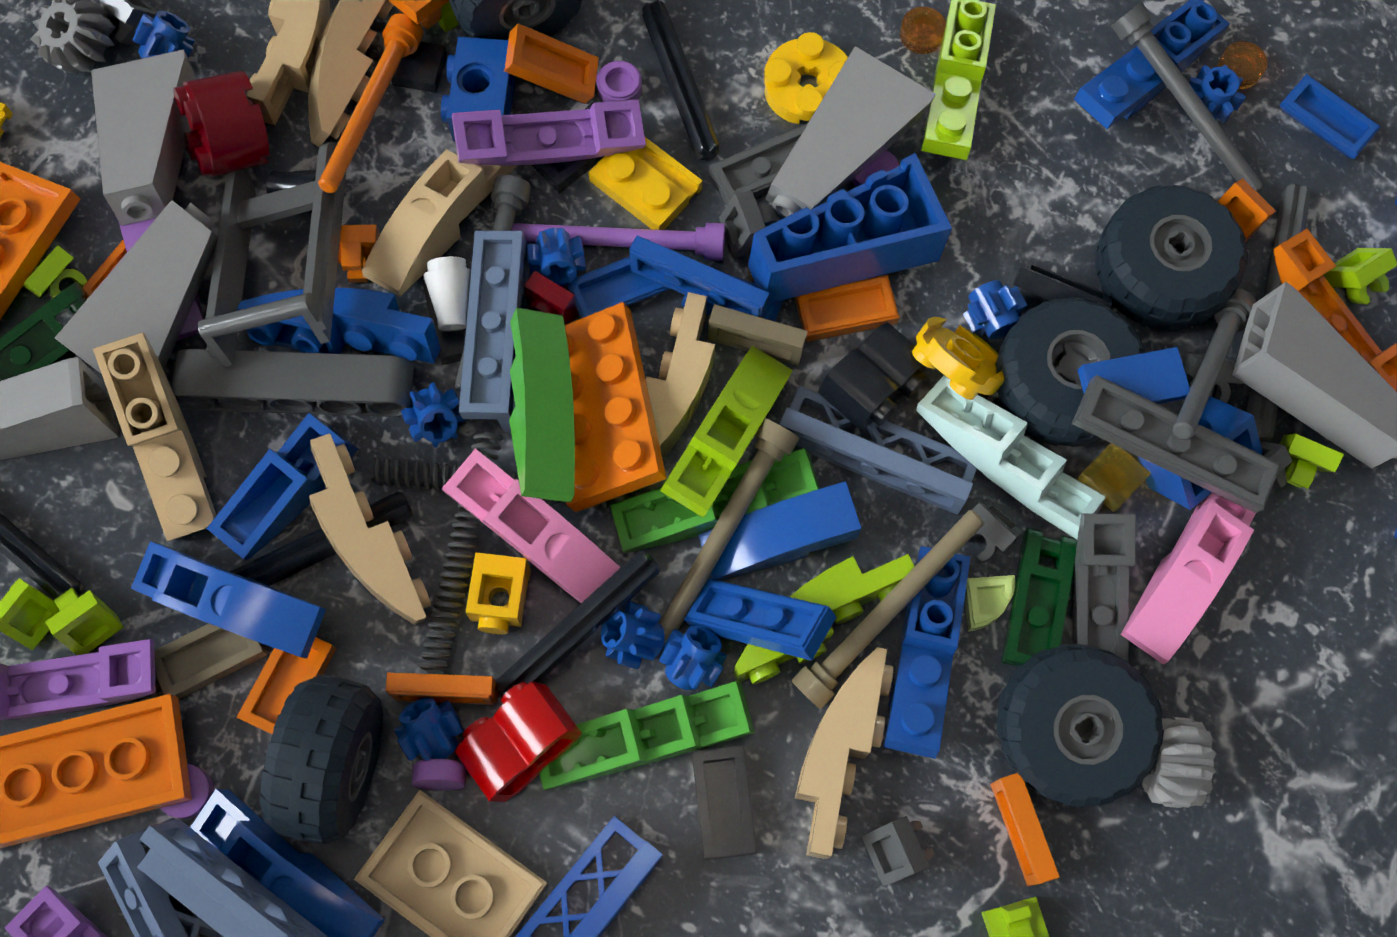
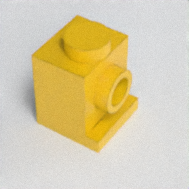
(494, 575)

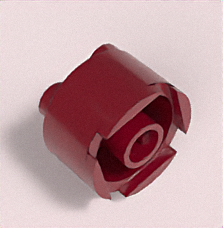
(224, 124)

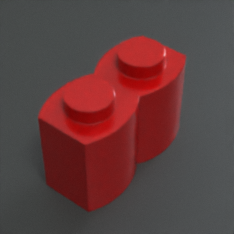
(517, 741)

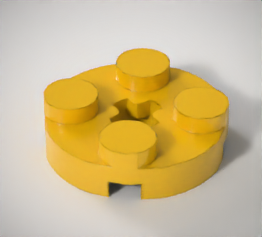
(784, 70)
(959, 357)

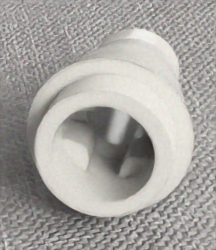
(449, 291)

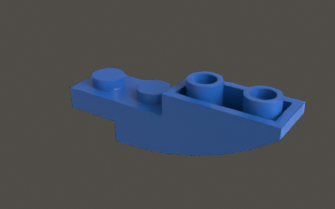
(1133, 81)
(359, 319)
(228, 600)
(925, 660)
(292, 876)

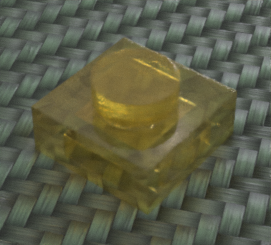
(1114, 475)

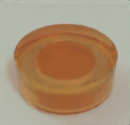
(922, 30)
(1246, 61)

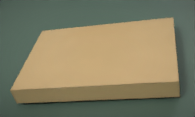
(449, 875)

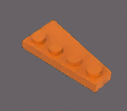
(29, 222)

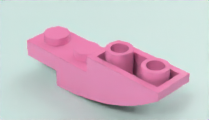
(530, 527)
(1189, 577)

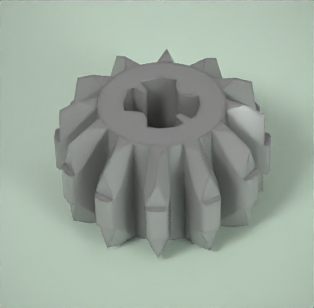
(73, 34)
(1182, 765)

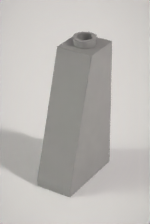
(851, 127)
(140, 133)
(147, 288)
(1317, 376)
(54, 409)

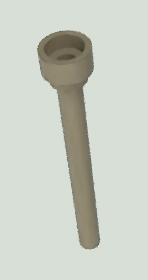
(772, 445)
(820, 679)

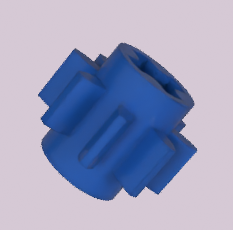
(162, 35)
(1218, 90)
(556, 256)
(994, 309)
(433, 415)
(633, 635)
(693, 658)
(428, 729)

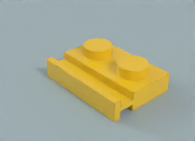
(647, 184)

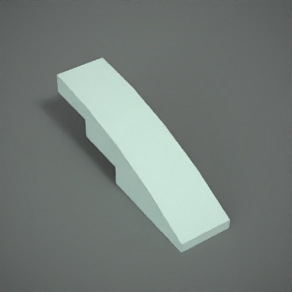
(997, 447)

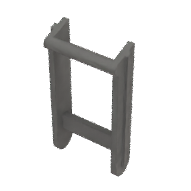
(238, 214)

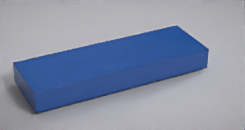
(694, 277)
(761, 618)

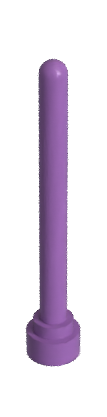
(706, 240)

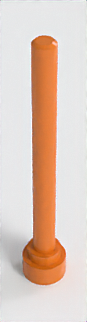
(400, 39)

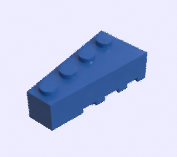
(853, 236)

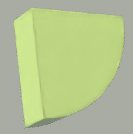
(987, 599)

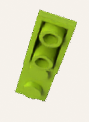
(959, 79)
(726, 431)
(842, 590)

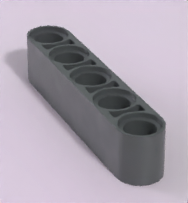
(293, 383)

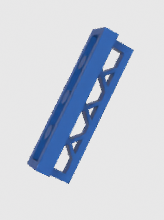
(610, 901)

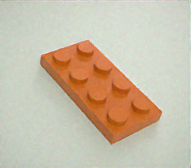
(612, 410)
(92, 769)

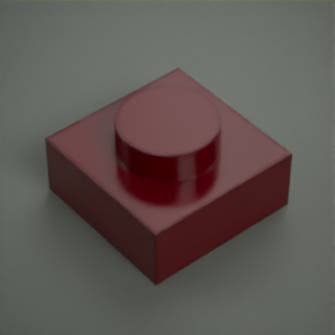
(550, 298)

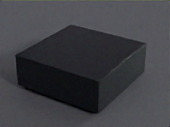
(422, 68)

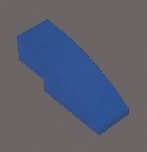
(275, 491)
(788, 531)

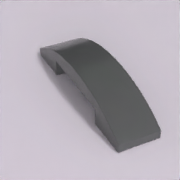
(1102, 581)

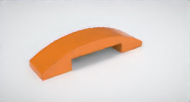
(1303, 265)

